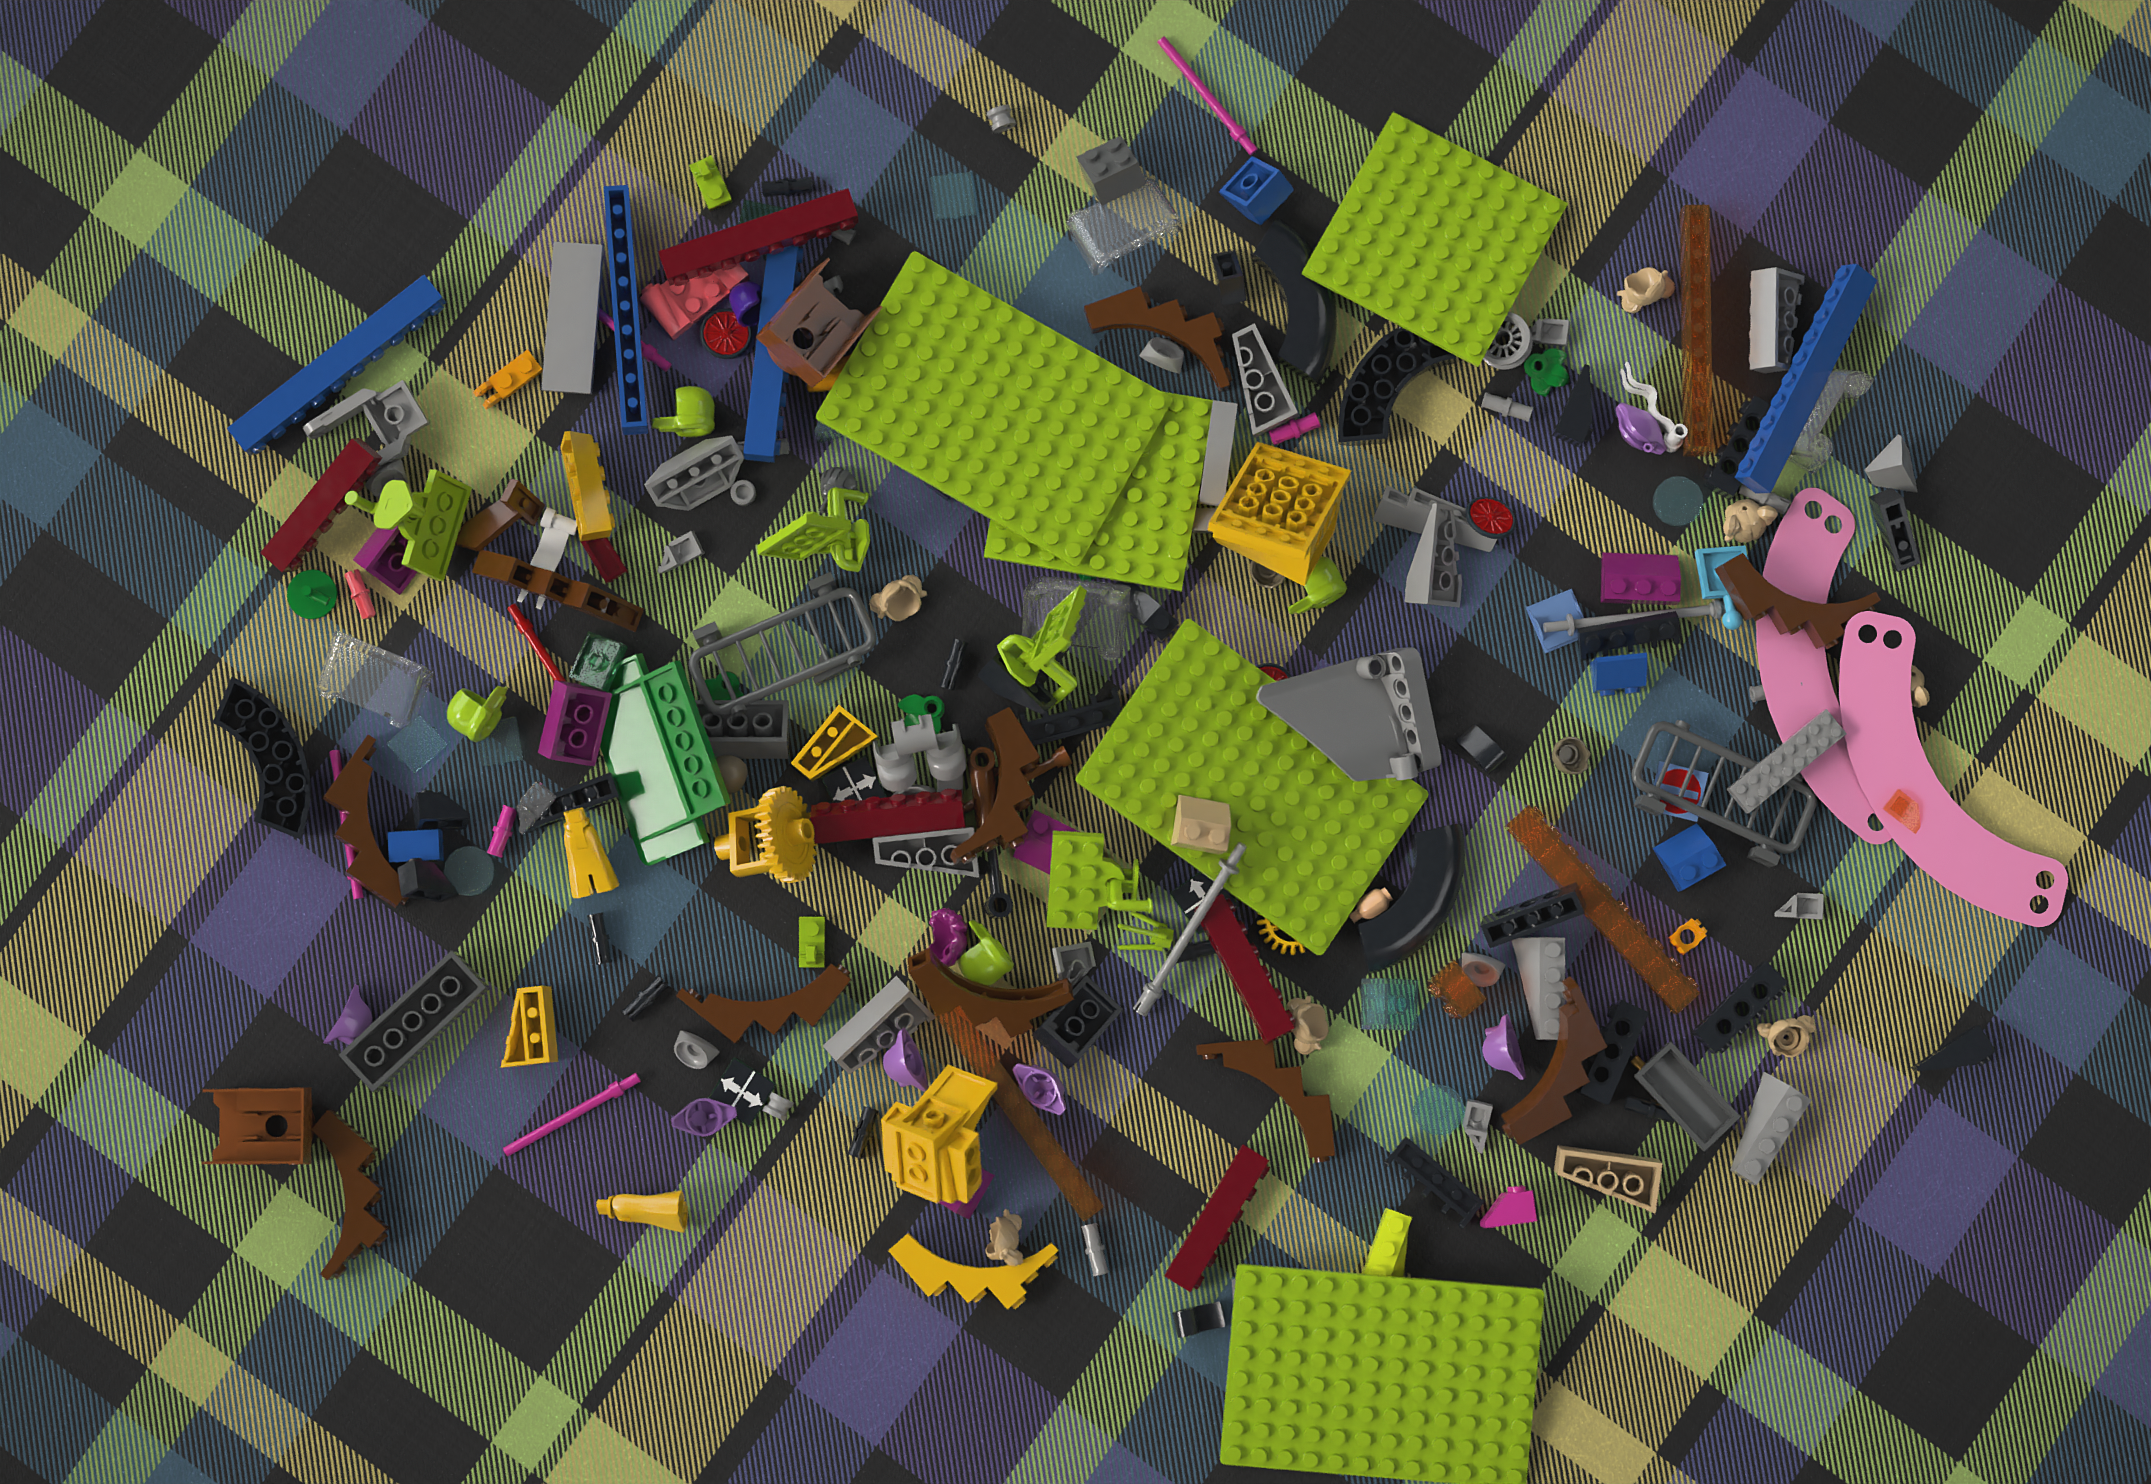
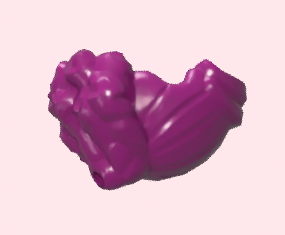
(949, 935)

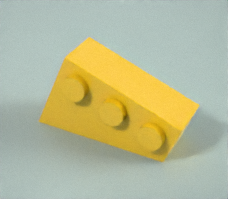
(833, 744)
(532, 1029)

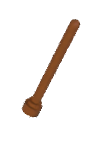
(1058, 759)

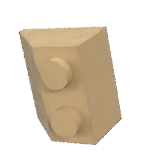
(1201, 825)

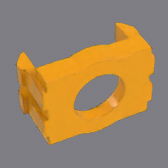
(1699, 934)

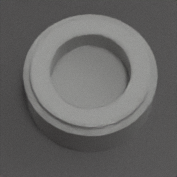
(743, 492)

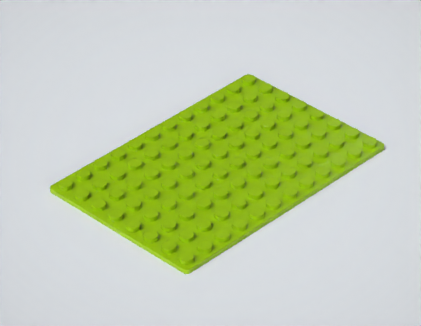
(994, 409)
(1304, 822)
(1381, 1376)

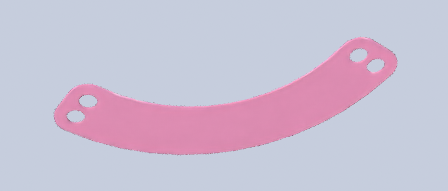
(1803, 566)
(1890, 757)

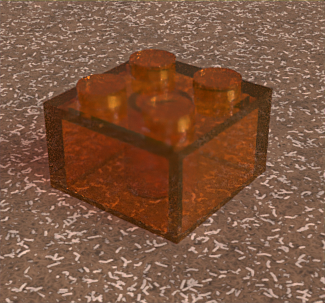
(1455, 990)

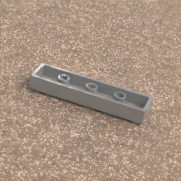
(1786, 761)

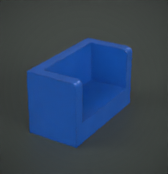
(415, 844)

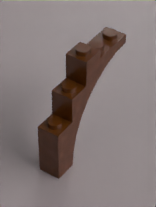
(1168, 319)
(1758, 597)
(1014, 757)
(980, 1002)
(360, 1224)

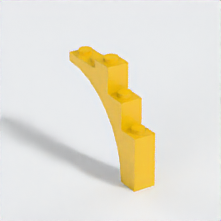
(1004, 1281)

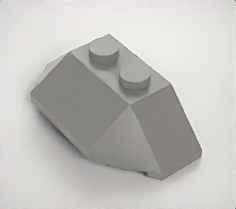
(696, 474)

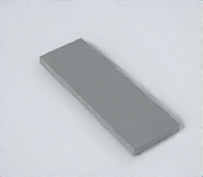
(572, 317)

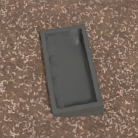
(1687, 1096)

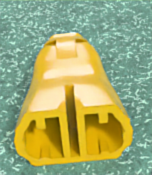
(586, 857)
(660, 1210)

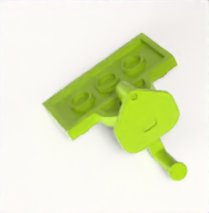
(432, 523)
(824, 534)
(1027, 656)
(1086, 880)

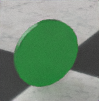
(312, 594)

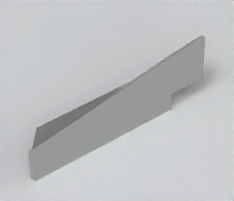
(1413, 511)

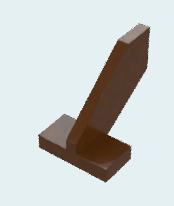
(514, 504)

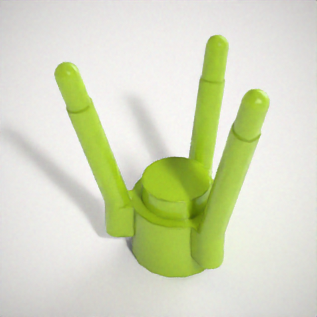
(1160, 936)

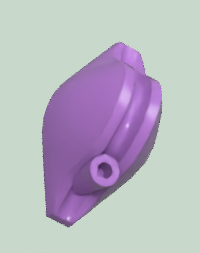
(1640, 429)
(353, 1021)
(1502, 1048)
(905, 1063)
(1041, 1087)
(703, 1117)

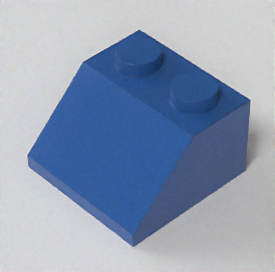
(1257, 190)
(1619, 674)
(1689, 857)

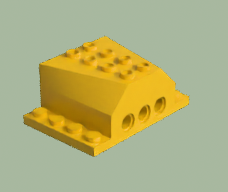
(1281, 510)

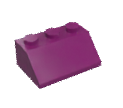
(383, 558)
(1640, 579)
(574, 723)
(1038, 843)

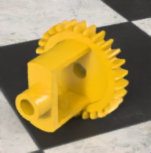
(785, 836)

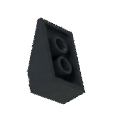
(1078, 1024)

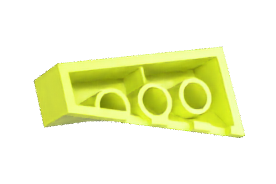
(1389, 1246)

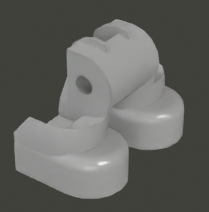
(942, 750)

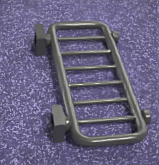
(711, 640)
(1651, 801)

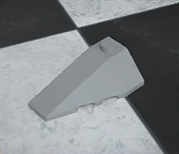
(1433, 569)

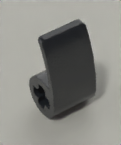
(1482, 748)
(1198, 1319)

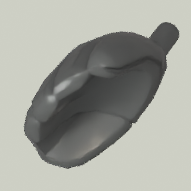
(835, 478)

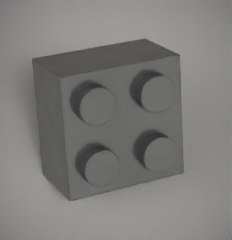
(1111, 170)

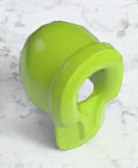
(693, 413)
(1322, 587)
(475, 715)
(986, 960)

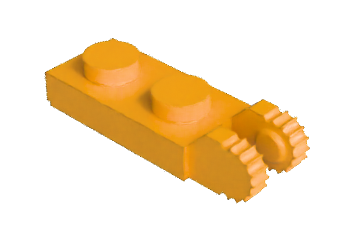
(510, 379)

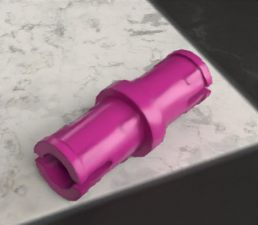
(1294, 428)
(502, 831)

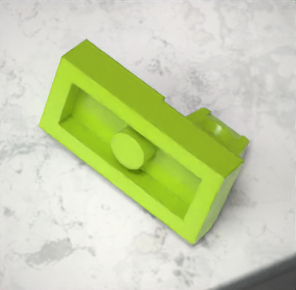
(710, 183)
(811, 942)

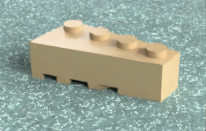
(1615, 1174)

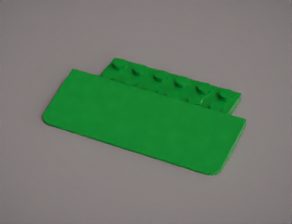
(660, 759)

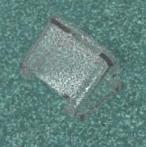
(1122, 225)
(1813, 447)
(1101, 620)
(373, 679)

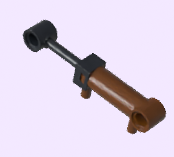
(984, 797)

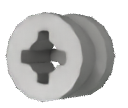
(1001, 118)
(778, 1106)

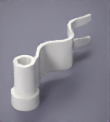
(1673, 433)
(551, 544)

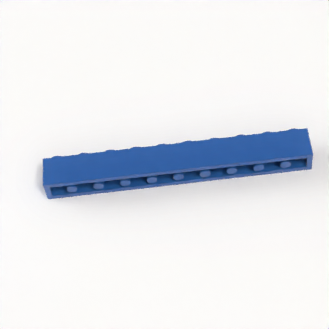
(625, 310)
(337, 365)
(767, 378)
(1805, 378)

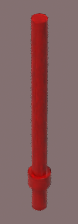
(525, 627)

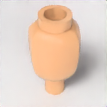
(1371, 904)

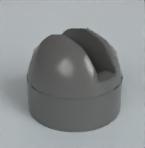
(833, 283)

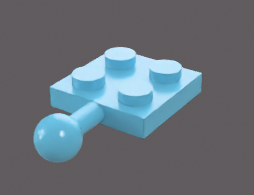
(1711, 585)

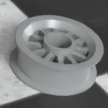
(1524, 347)

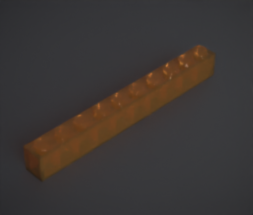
(1696, 330)
(1603, 911)
(1021, 1113)

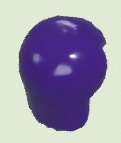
(745, 303)

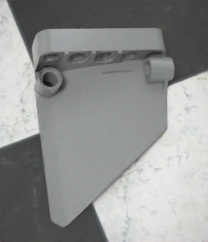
(1361, 717)

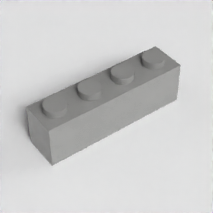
(1772, 318)
(1542, 970)
(877, 1026)
(1770, 1122)

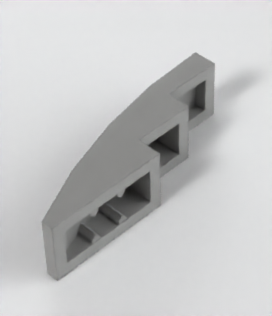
(1218, 453)

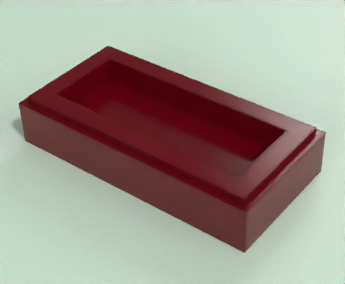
(605, 558)

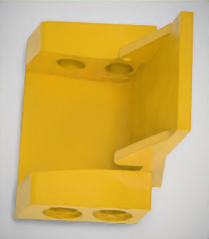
(934, 1142)

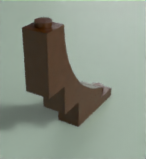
(557, 588)
(350, 797)
(736, 1017)
(1576, 1041)
(1258, 1061)

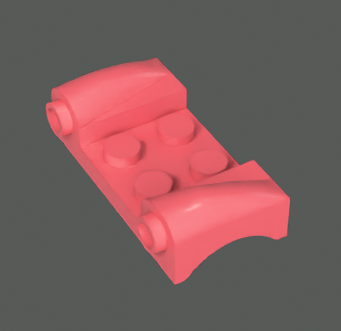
(682, 306)

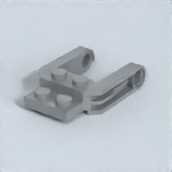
(391, 413)

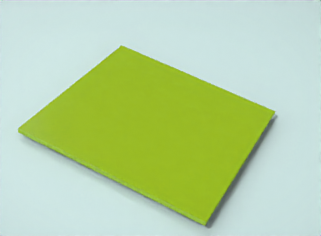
(1434, 239)
(1153, 516)

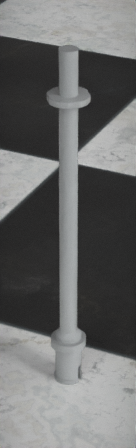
(1715, 609)
(1153, 989)

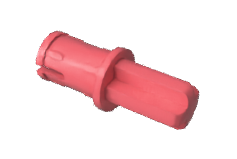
(360, 594)

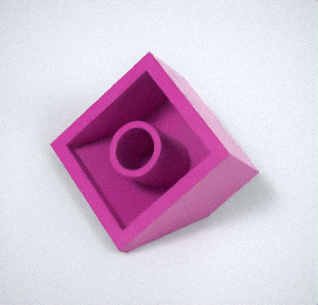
(1511, 1208)

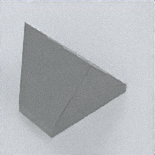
(1893, 467)
(1074, 961)

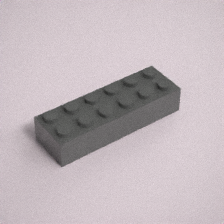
(414, 1021)

